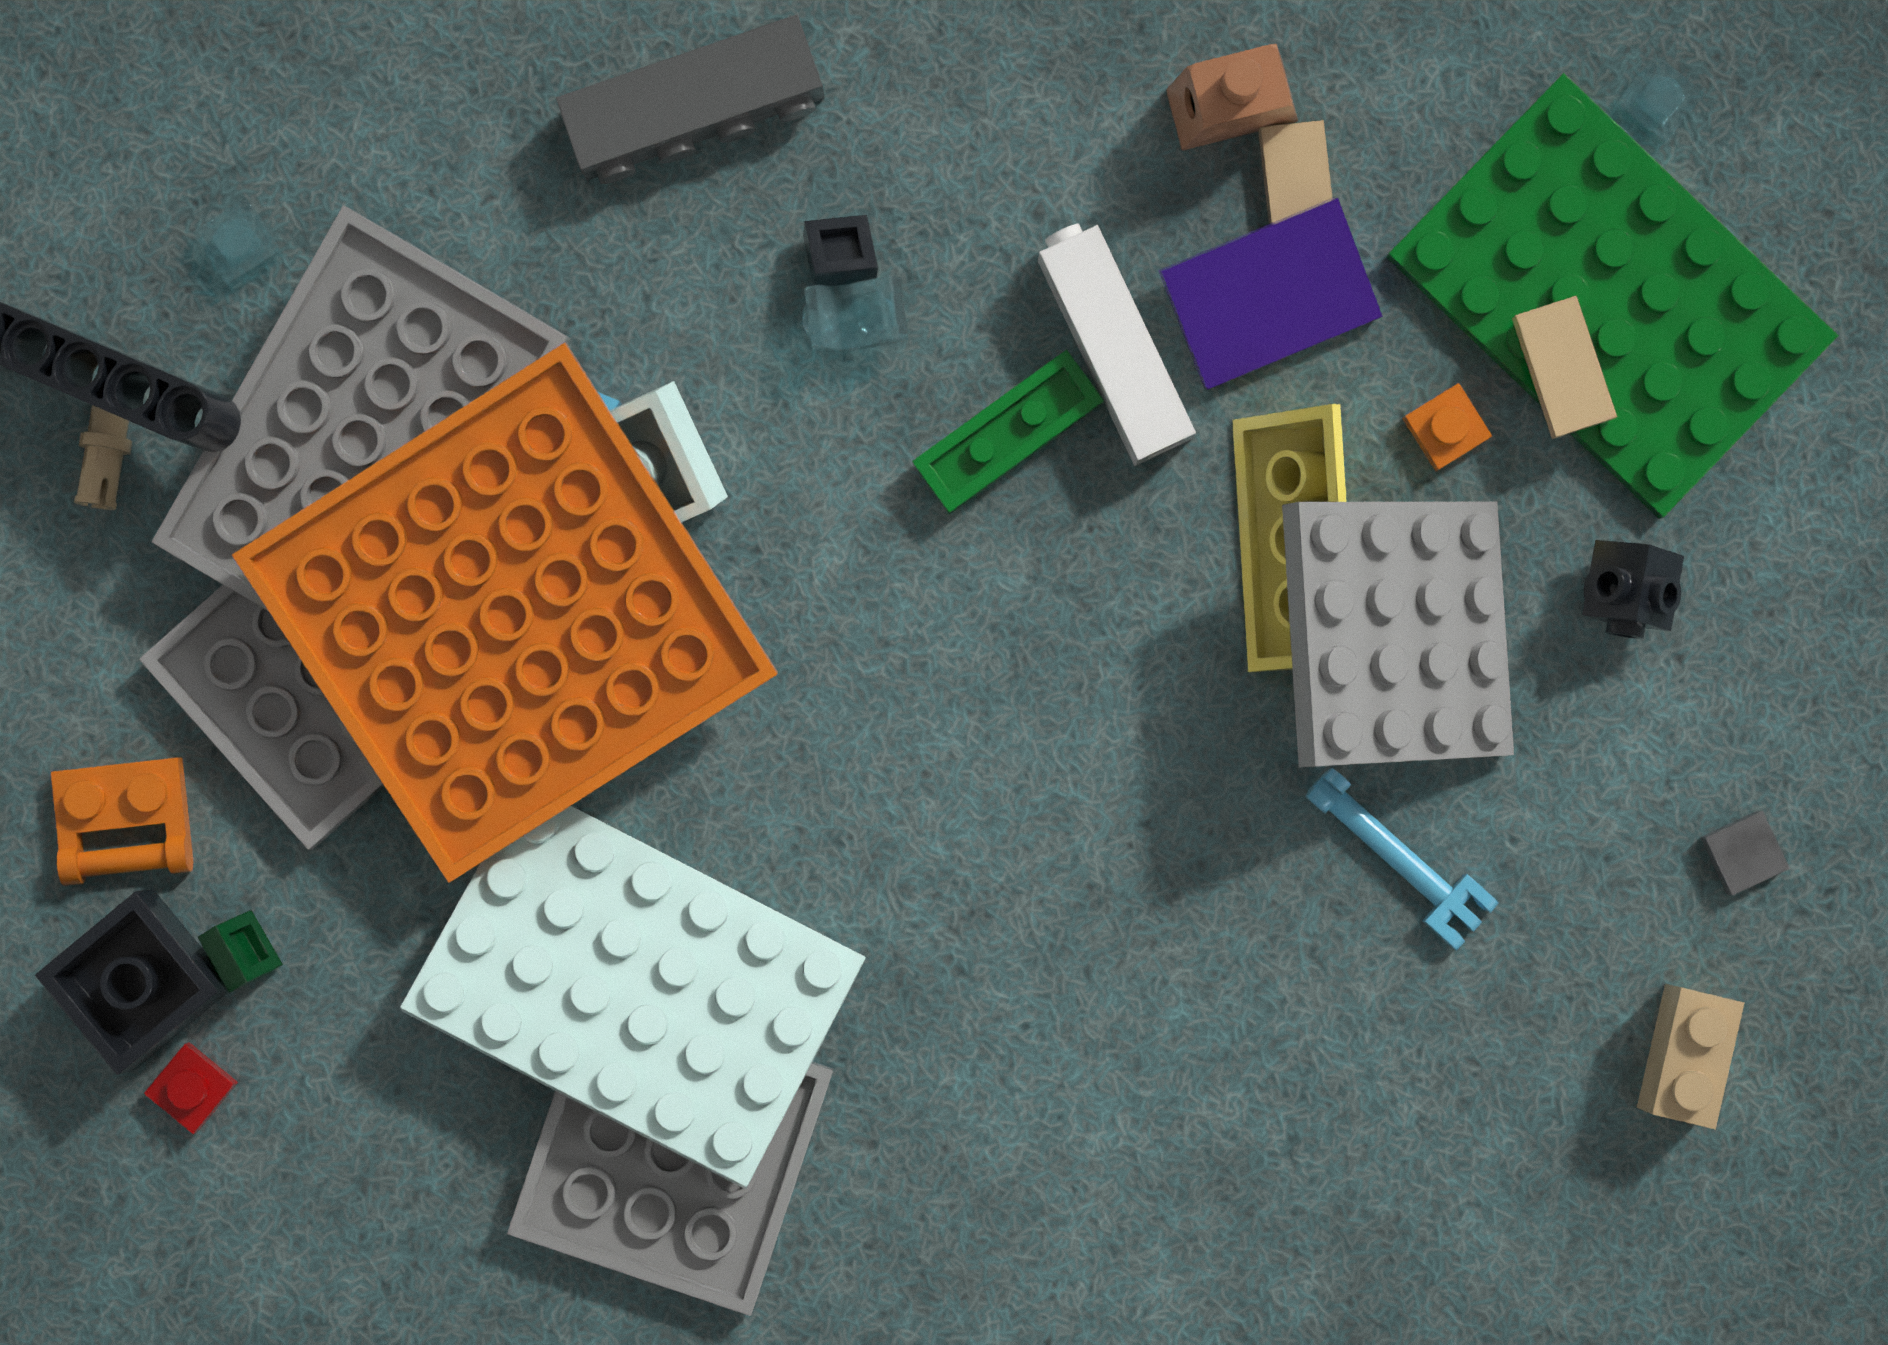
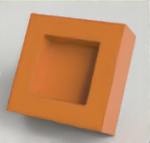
(1447, 427)

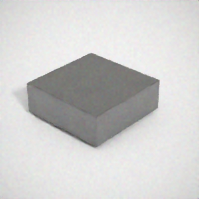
(1745, 852)

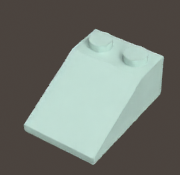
(671, 450)

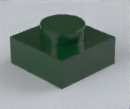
(239, 951)

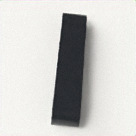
(118, 383)

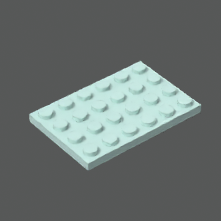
(636, 989)

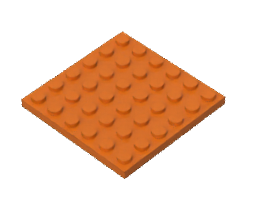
(505, 612)

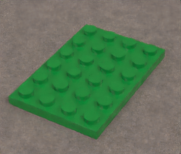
(1675, 305)

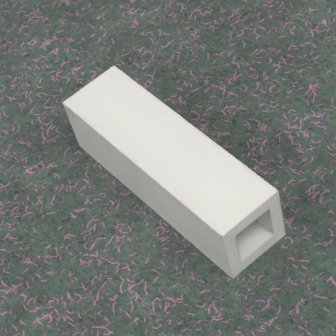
(1114, 342)

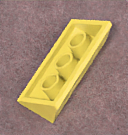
(1279, 463)

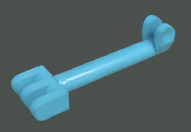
(1331, 795)

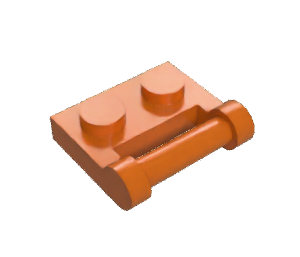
(119, 799)

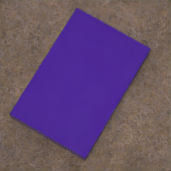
(1270, 293)

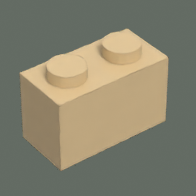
(1690, 1056)

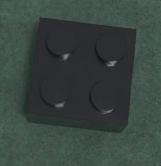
(133, 981)

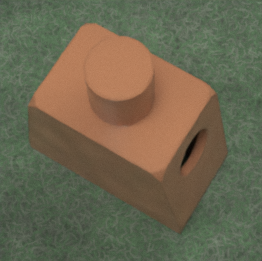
(1231, 97)

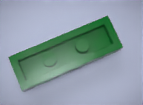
(1007, 432)

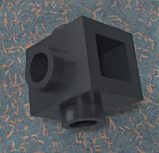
(1632, 587)

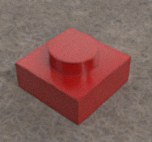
(191, 1088)

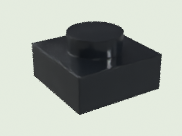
(840, 250)

